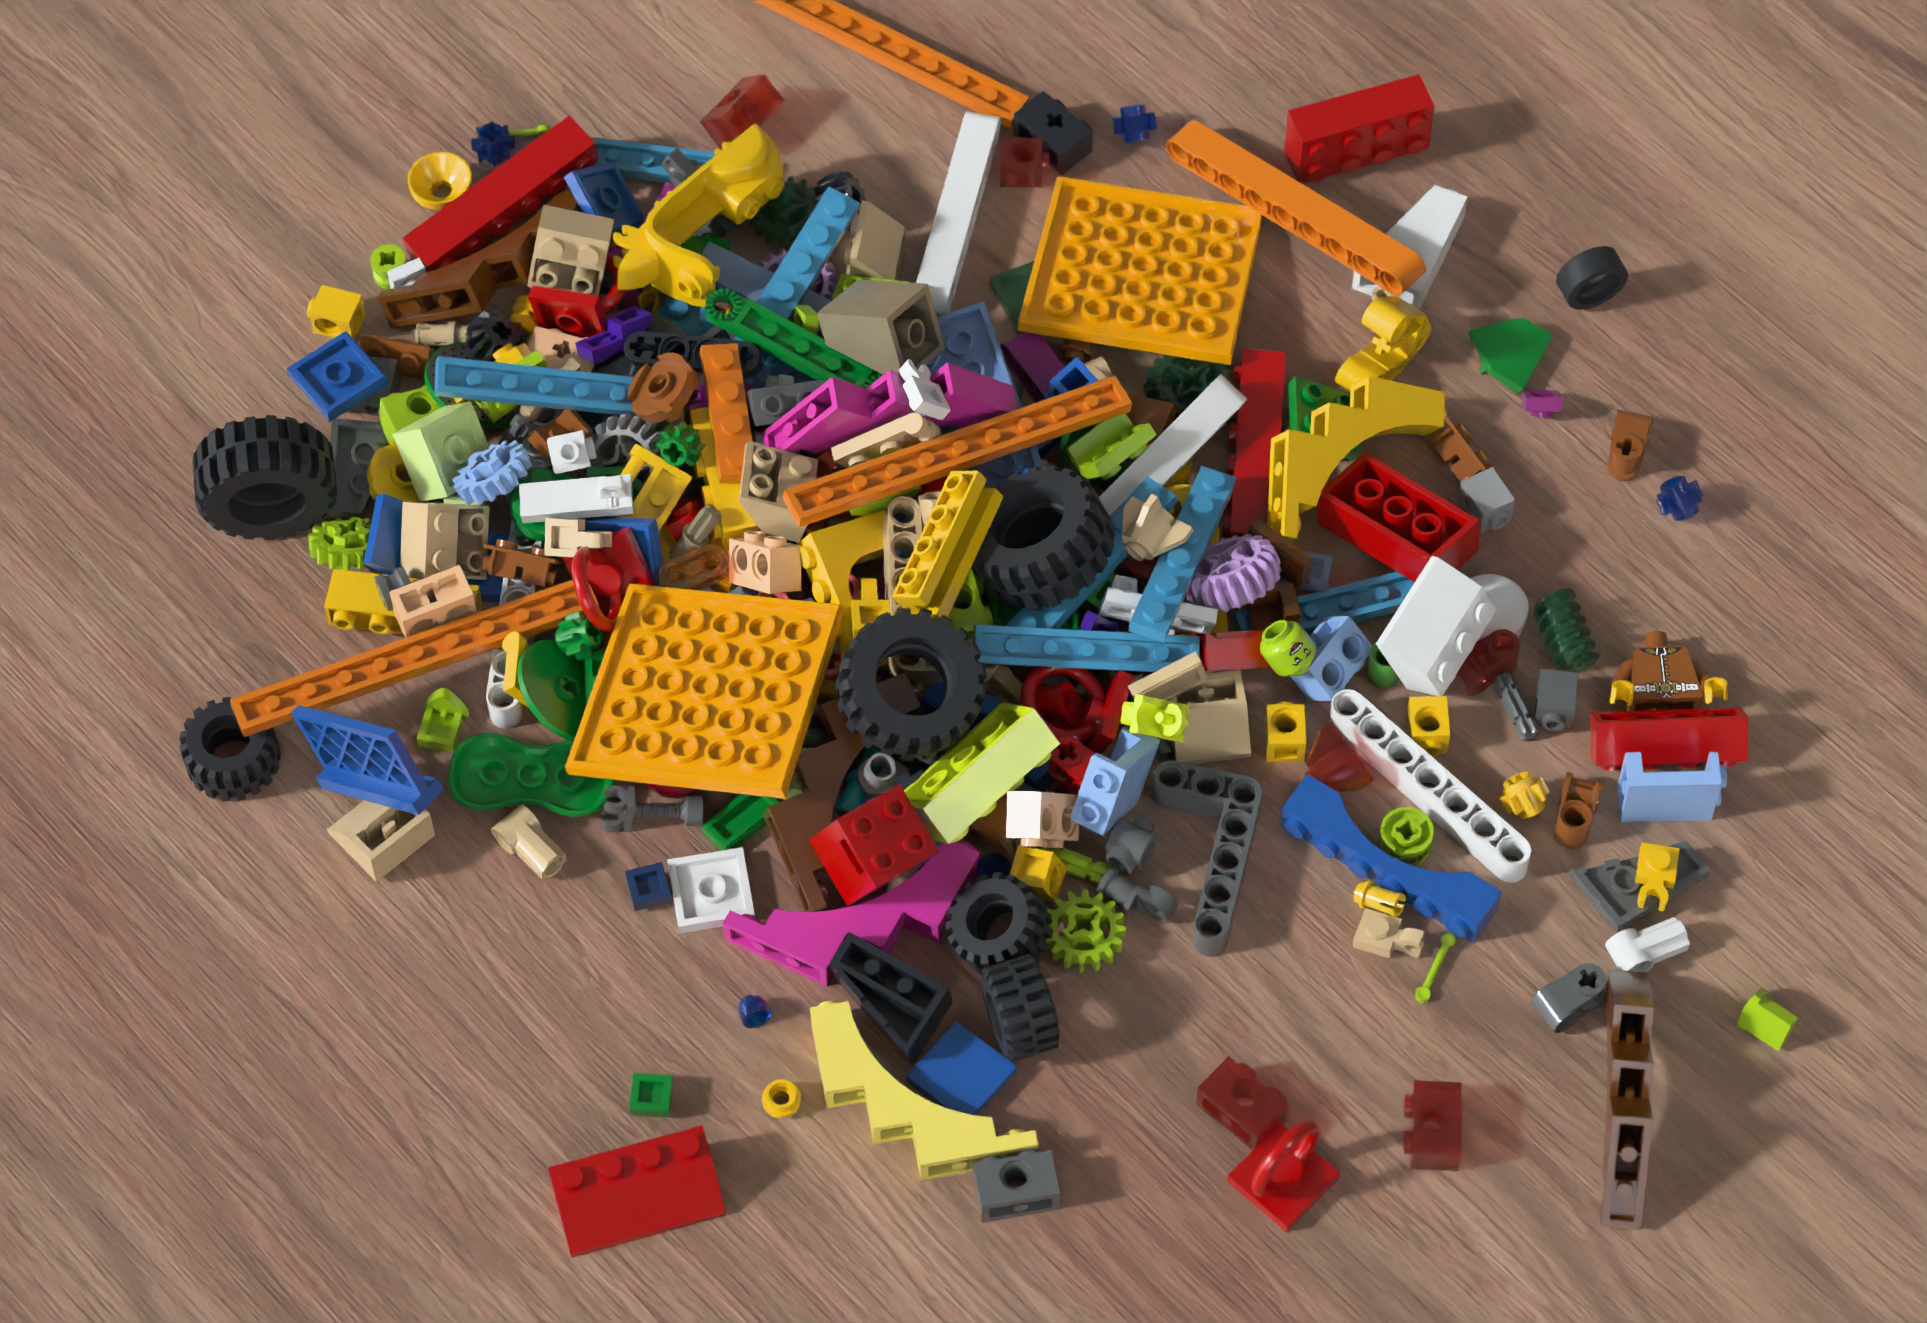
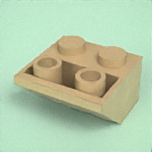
(876, 244)
(570, 250)
(763, 482)
(443, 537)
(1216, 720)
(381, 836)

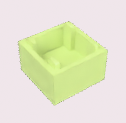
(439, 447)

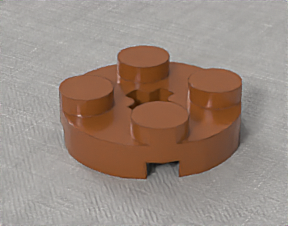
(678, 383)

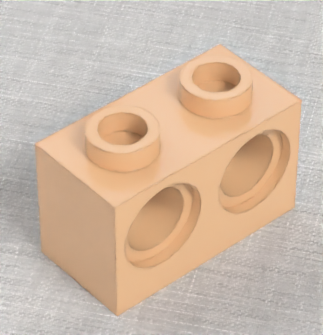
(765, 563)
(433, 601)
(1041, 818)

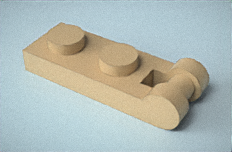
(885, 440)

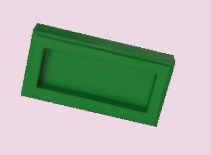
(737, 821)

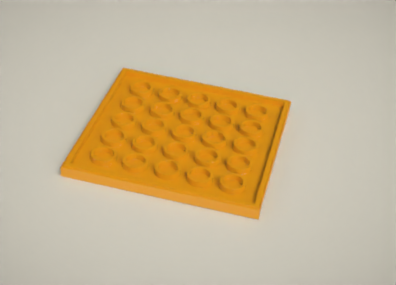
(1142, 270)
(706, 690)

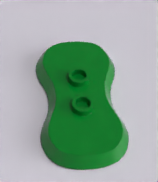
(499, 772)

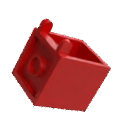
(873, 845)

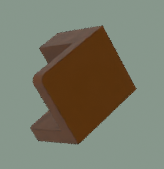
(1277, 605)

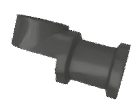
(1152, 900)

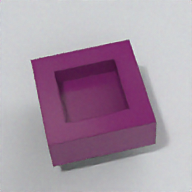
(1542, 402)

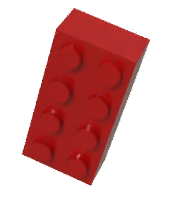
(1359, 129)
(1396, 518)

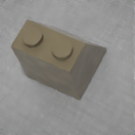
(883, 324)

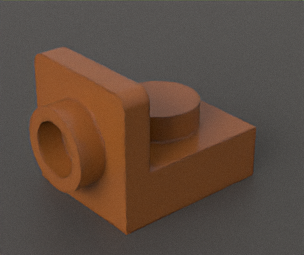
(567, 422)

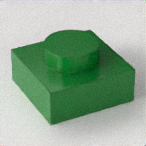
(651, 1095)

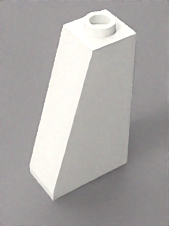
(1429, 232)

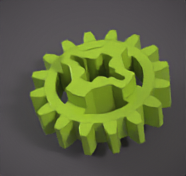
(340, 543)
(1084, 946)

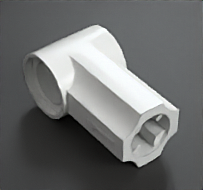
(1644, 948)

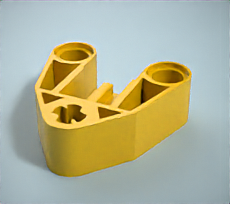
(1400, 336)

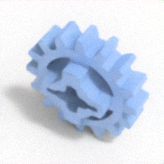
(492, 472)

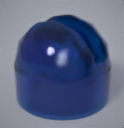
(754, 1011)

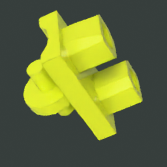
(1156, 718)

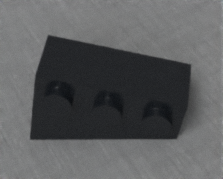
(892, 994)

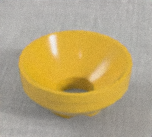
(435, 171)

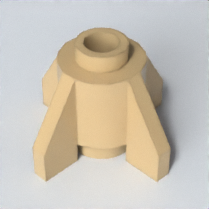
(1151, 529)

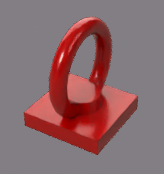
(574, 311)
(609, 575)
(1102, 712)
(1285, 1173)

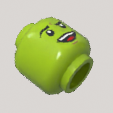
(1287, 648)

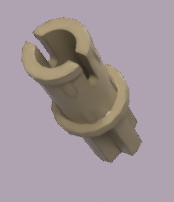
(696, 533)

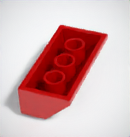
(636, 1191)

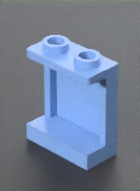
(1114, 784)
(1669, 794)

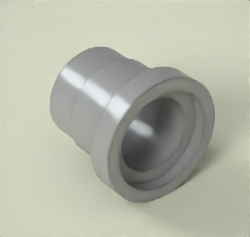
(872, 784)

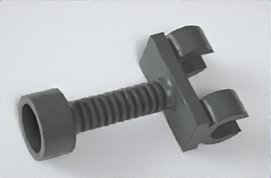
(690, 810)

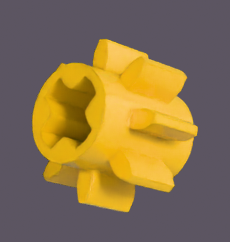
(1524, 795)

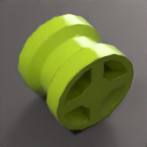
(379, 261)

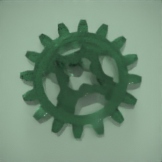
(786, 214)

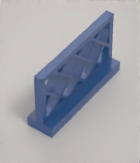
(363, 764)

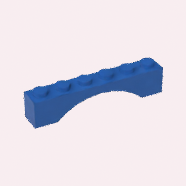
(1454, 899)

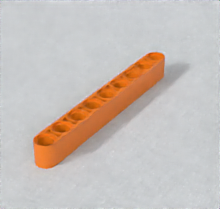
(1296, 208)

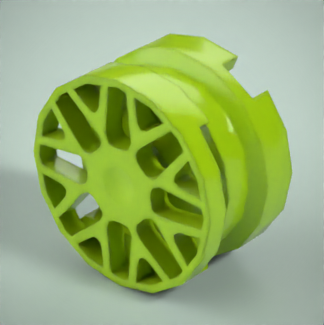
(1407, 846)

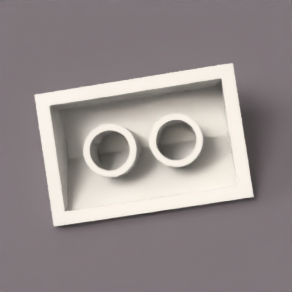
(1435, 628)

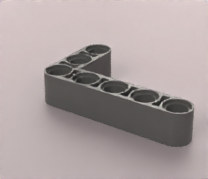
(1226, 848)

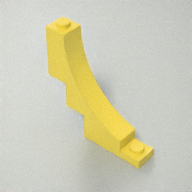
(942, 1138)

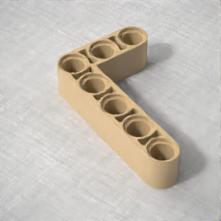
(905, 536)

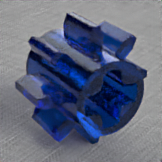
(1134, 123)
(493, 143)
(1679, 498)

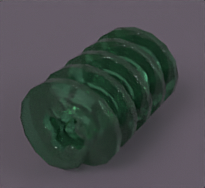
(1564, 631)

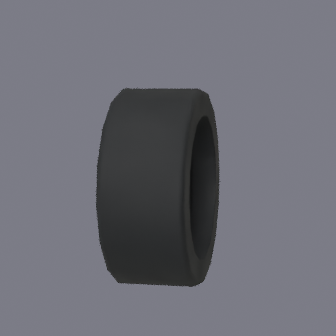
(1592, 277)

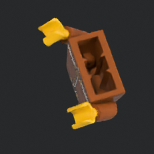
(1664, 678)

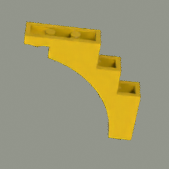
(1305, 460)

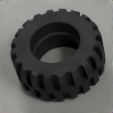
(264, 477)
(1060, 562)
(938, 645)

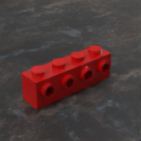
(1669, 737)

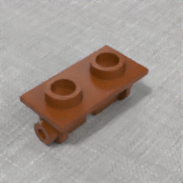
(410, 356)
(1454, 443)
(507, 558)

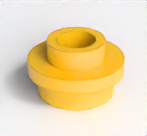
(777, 1089)

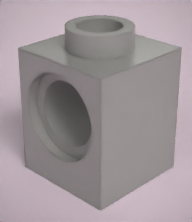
(1487, 500)

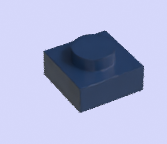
(648, 886)

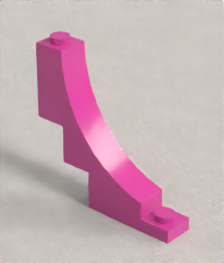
(844, 410)
(811, 939)

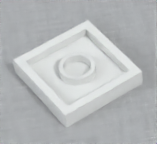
(708, 888)

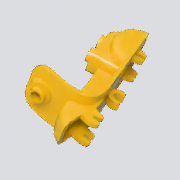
(728, 185)

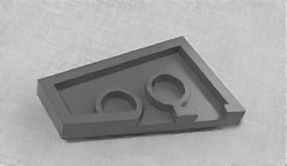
(353, 448)
(1614, 888)

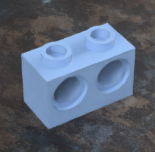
(1339, 654)

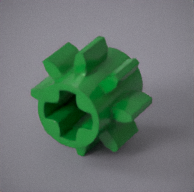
(680, 445)
(578, 636)

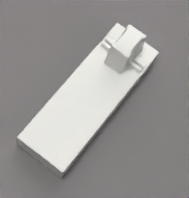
(576, 498)
(1122, 599)

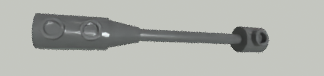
(1127, 844)

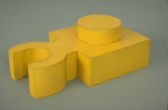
(1657, 871)

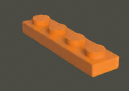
(726, 408)

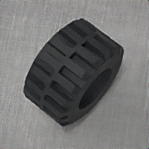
(227, 775)
(982, 905)
(1020, 1008)

